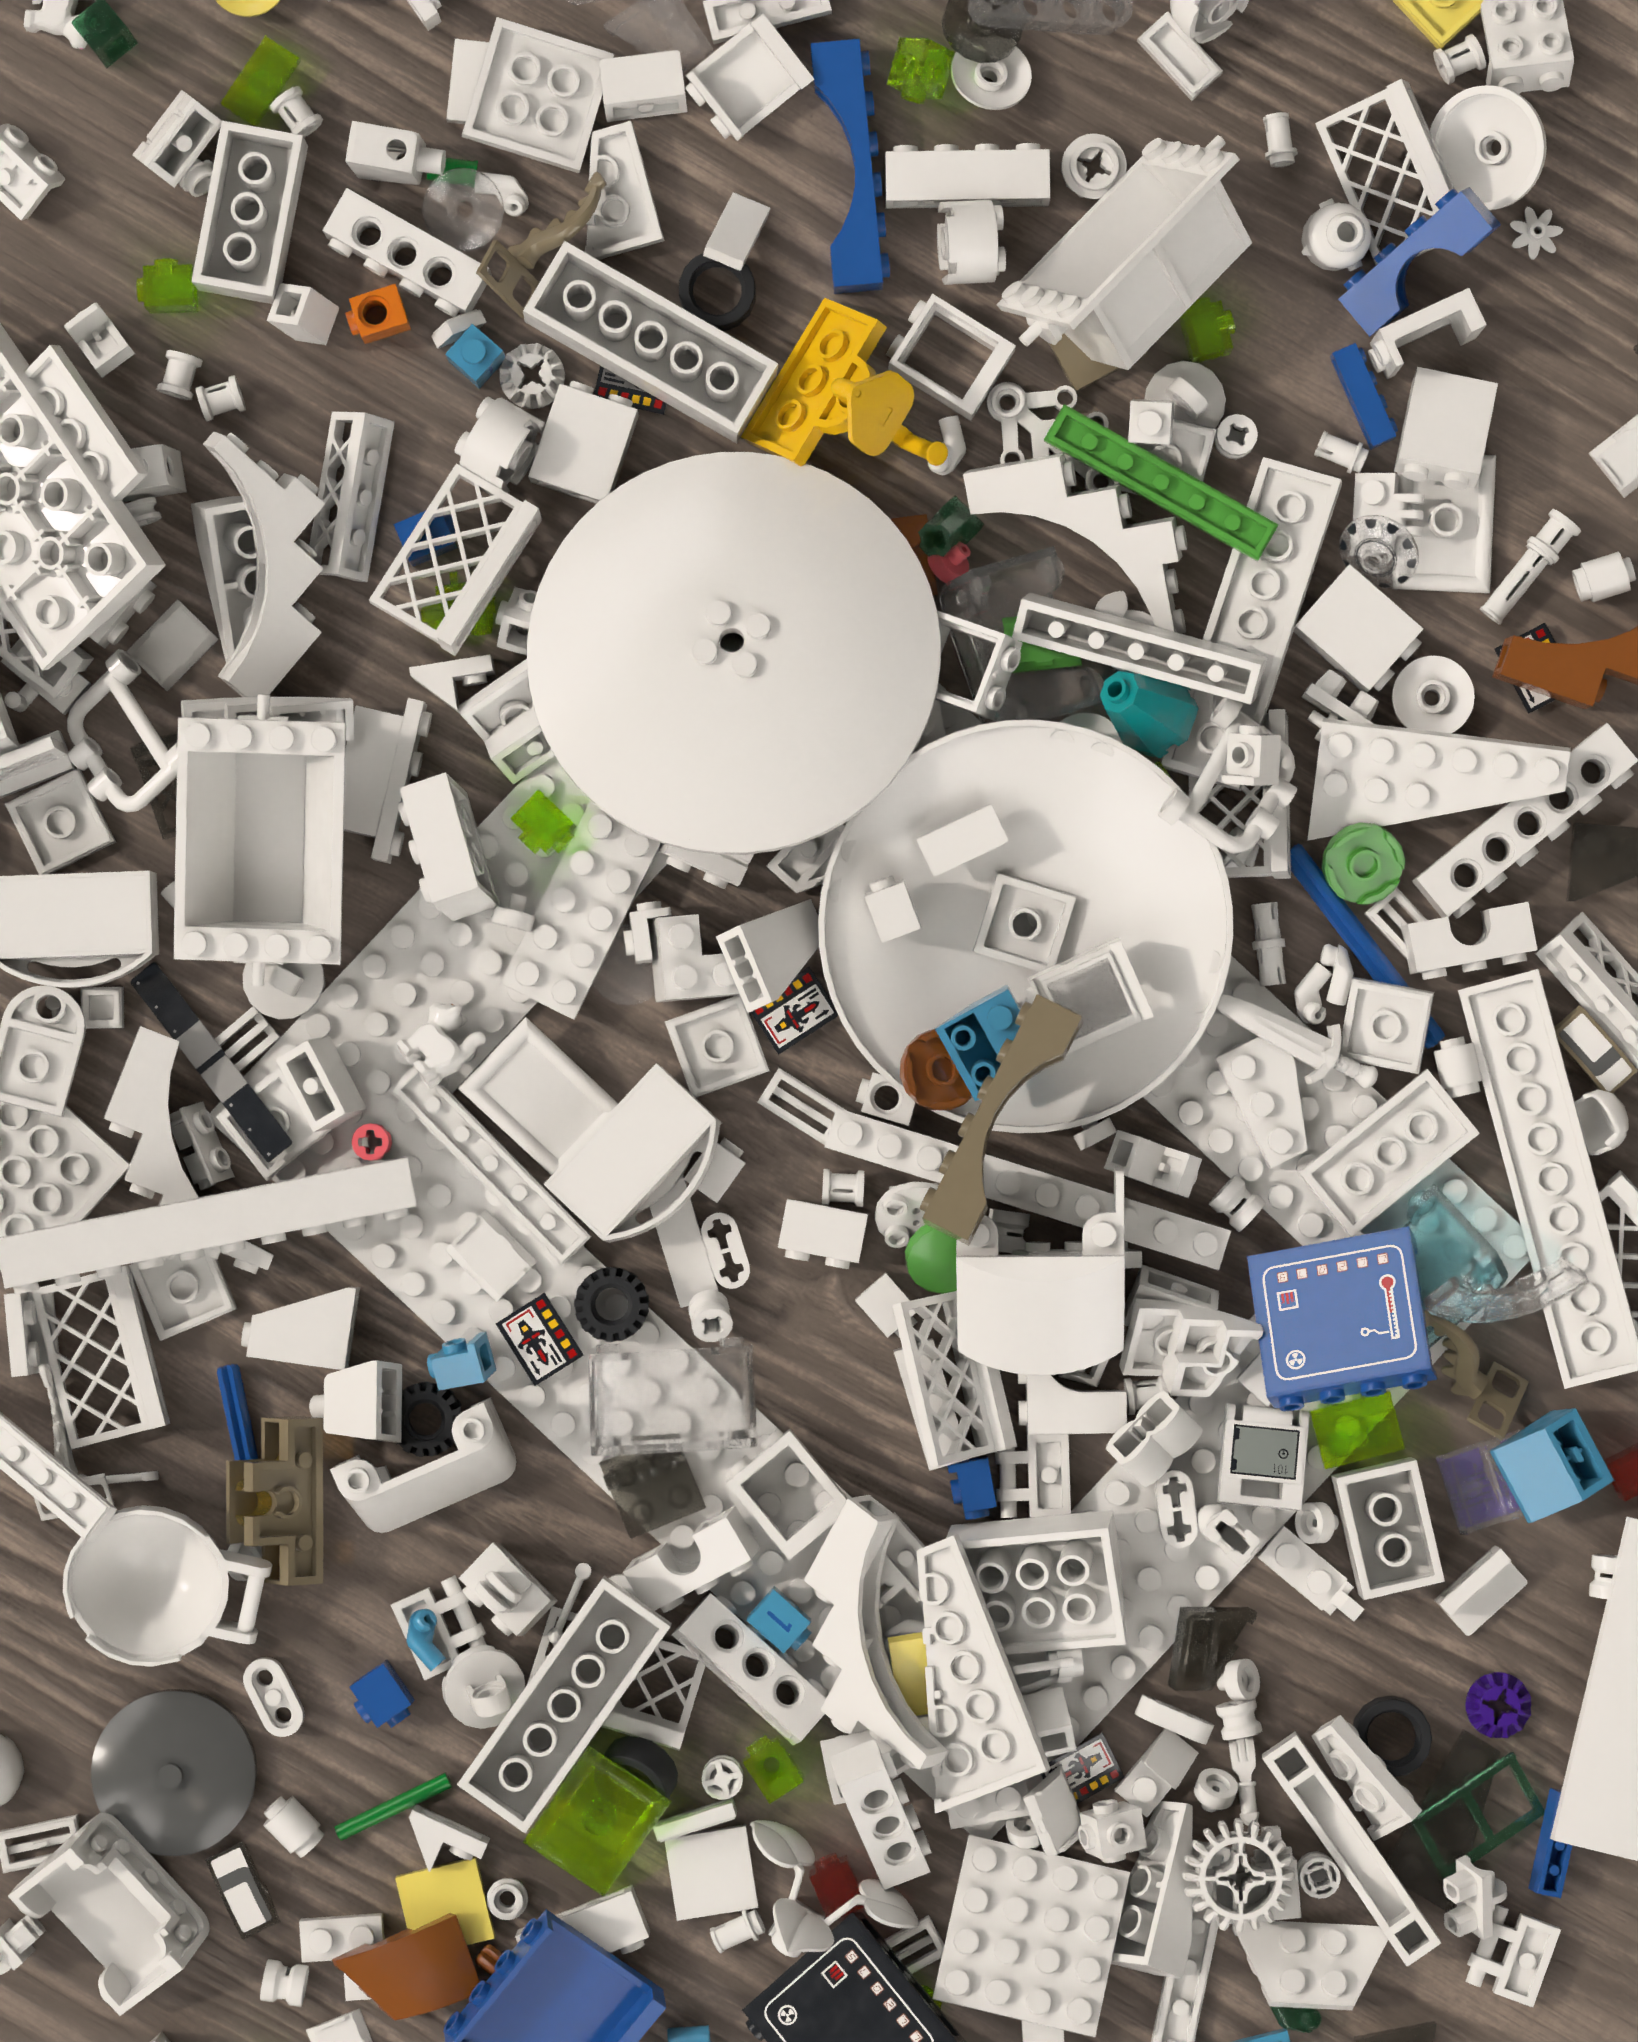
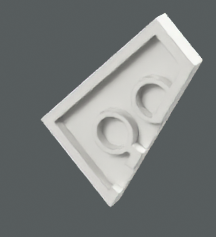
(1268, 1097)

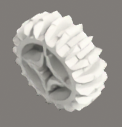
(1220, 1873)

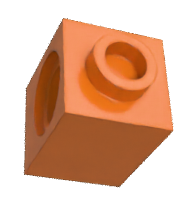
(394, 323)

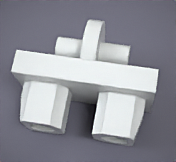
(1324, 695)
(1475, 1895)
(17, 1941)

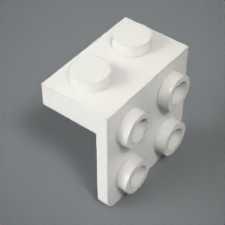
(1527, 44)

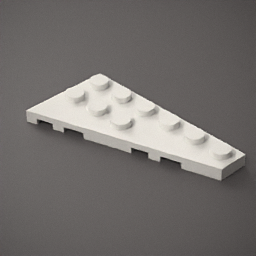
(1418, 774)
(970, 1685)

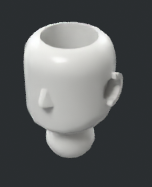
(1336, 236)

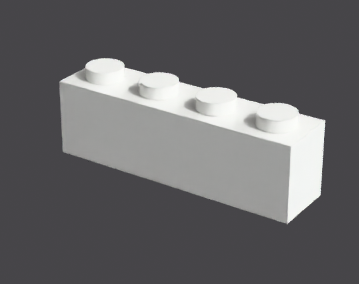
(953, 174)

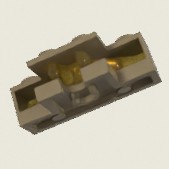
(280, 1499)

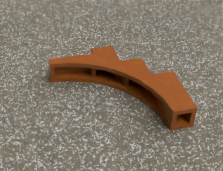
(1568, 670)

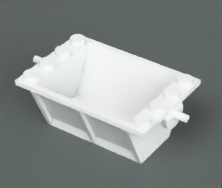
(1135, 256)
(259, 840)

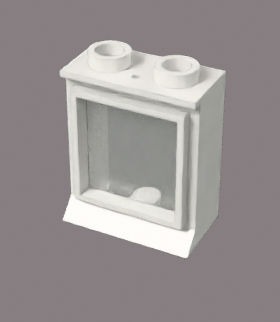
(1098, 988)

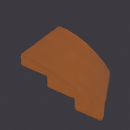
(414, 1969)

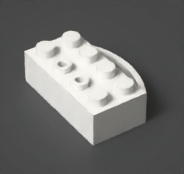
(78, 923)
(637, 1158)

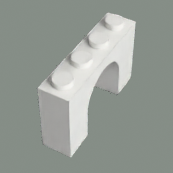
(1063, 1410)

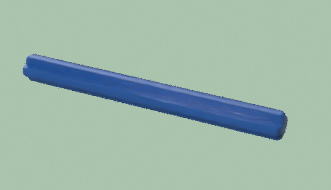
(1351, 929)

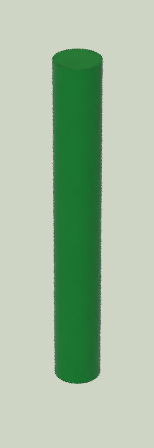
(393, 1806)

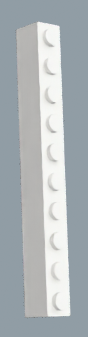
(1029, 1188)
(206, 1222)

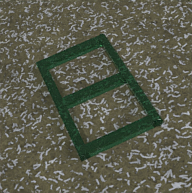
(1492, 1841)

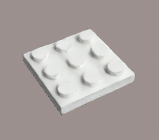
(536, 95)

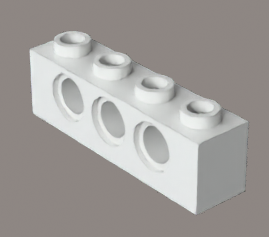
(357, 213)
(698, 1636)
(880, 1813)

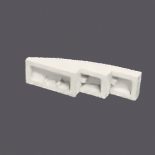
(296, 708)

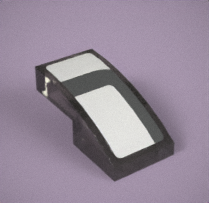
(242, 1890)

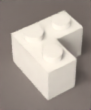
(680, 967)

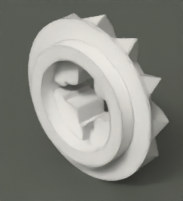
(1087, 148)
(533, 394)

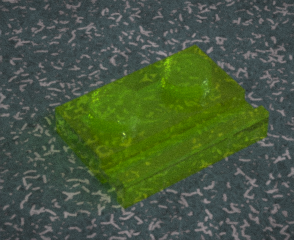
(1356, 1430)

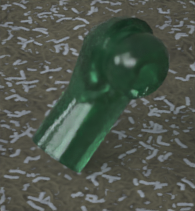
(1297, 2019)

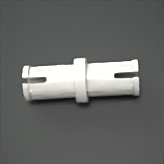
(1268, 944)

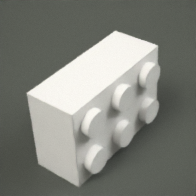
(447, 847)
(1387, 1528)

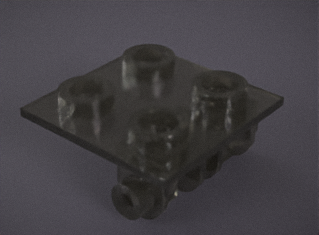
(651, 1489)

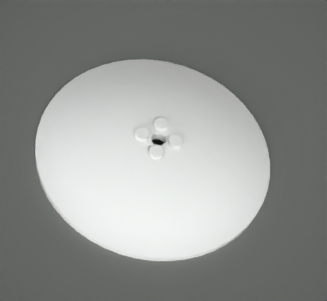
(749, 741)
(1077, 858)

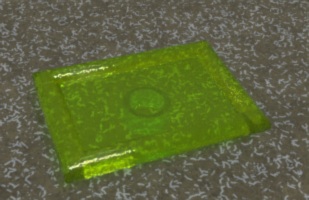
(596, 1821)

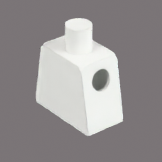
(376, 149)
(158, 480)
(362, 1402)

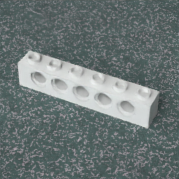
(1438, 880)

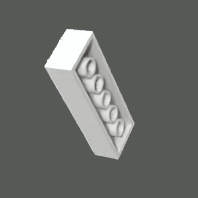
(650, 342)
(564, 1704)

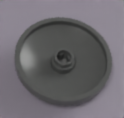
(175, 1771)

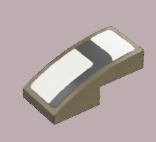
(1593, 1051)

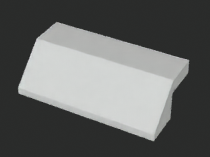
(508, 724)

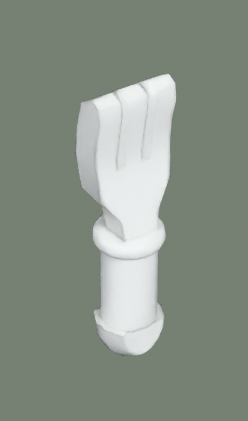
(1243, 1763)

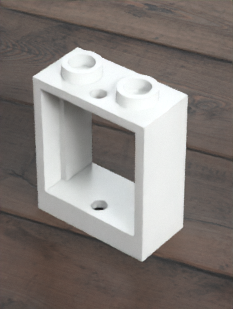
(920, 318)
(998, 672)
(815, 1525)

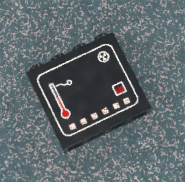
(849, 1995)

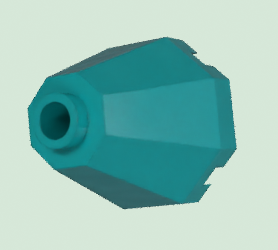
(1148, 712)

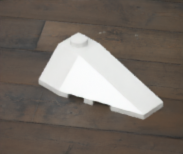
(228, 563)
(1156, 1912)

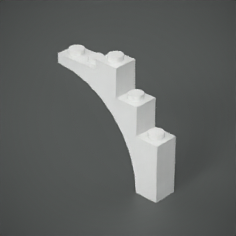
(1044, 490)
(285, 568)
(142, 1106)
(851, 1638)

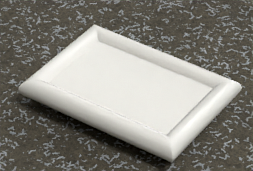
(1455, 533)
(538, 1096)

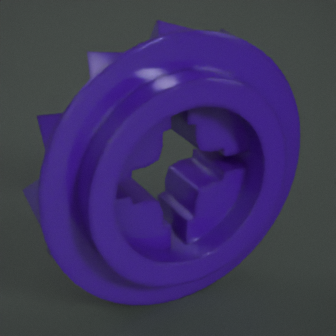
(1489, 1688)

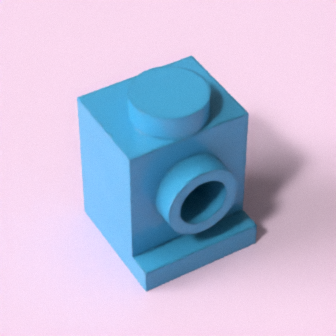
(462, 1362)

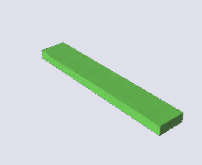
(1160, 483)

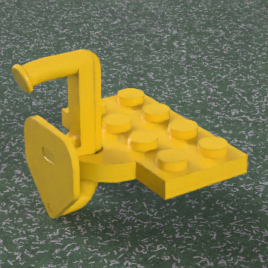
(835, 392)

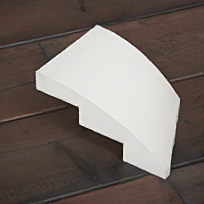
(1185, 1345)

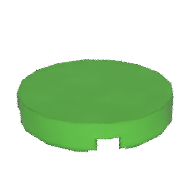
(1363, 863)
(932, 1260)

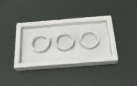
(1389, 1153)

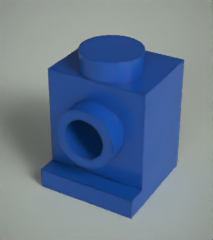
(973, 1487)

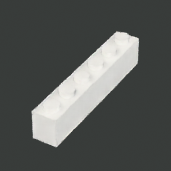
(1139, 648)

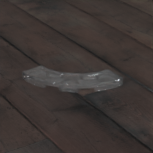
(1482, 1303)

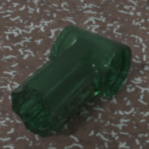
(949, 528)

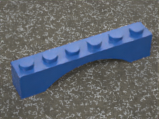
(839, 83)

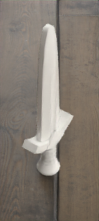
(1298, 1041)

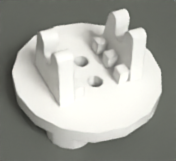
(897, 1213)

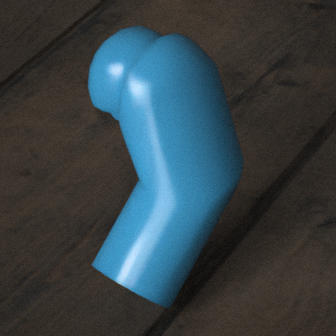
(420, 1638)

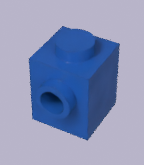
(382, 1696)

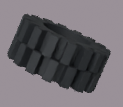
(586, 1304)
(447, 1405)

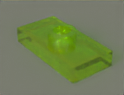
(260, 81)

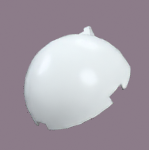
(157, 1587)

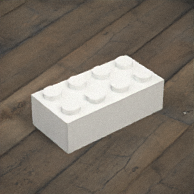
(249, 212)

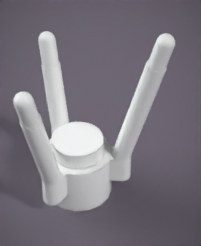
(1061, 1662)

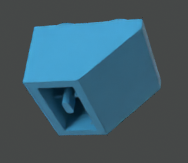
(978, 1034)
(1551, 1464)

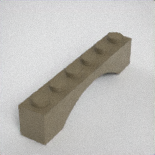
(1040, 1042)

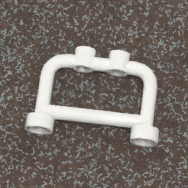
(87, 752)
(1261, 821)

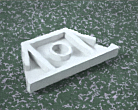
(1312, 1961)

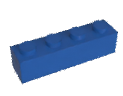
(1363, 396)
(1551, 1856)

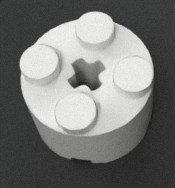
(970, 241)
(500, 443)

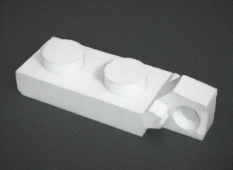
(1309, 1574)

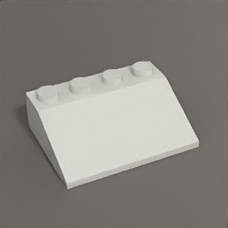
(1049, 1580)

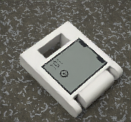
(1266, 1450)

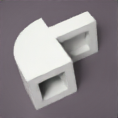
(1153, 1163)

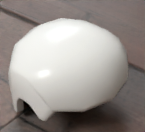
(1602, 1121)

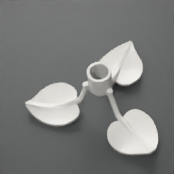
(797, 1926)

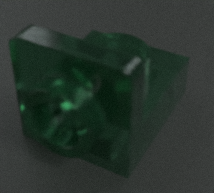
(104, 32)

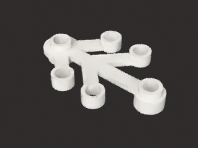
(1034, 425)

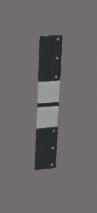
(211, 1062)

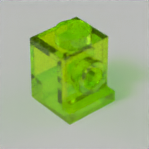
(772, 1783)

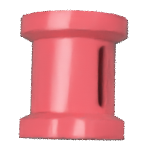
(364, 1132)

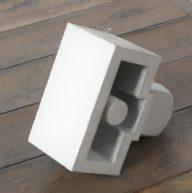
(506, 1590)

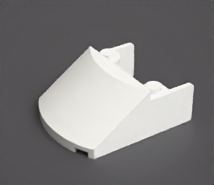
(1044, 1308)

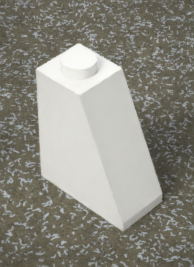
(770, 952)
(306, 1332)

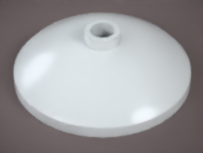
(1464, 140)

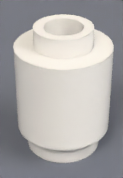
(1603, 577)
(1458, 1067)
(293, 1826)

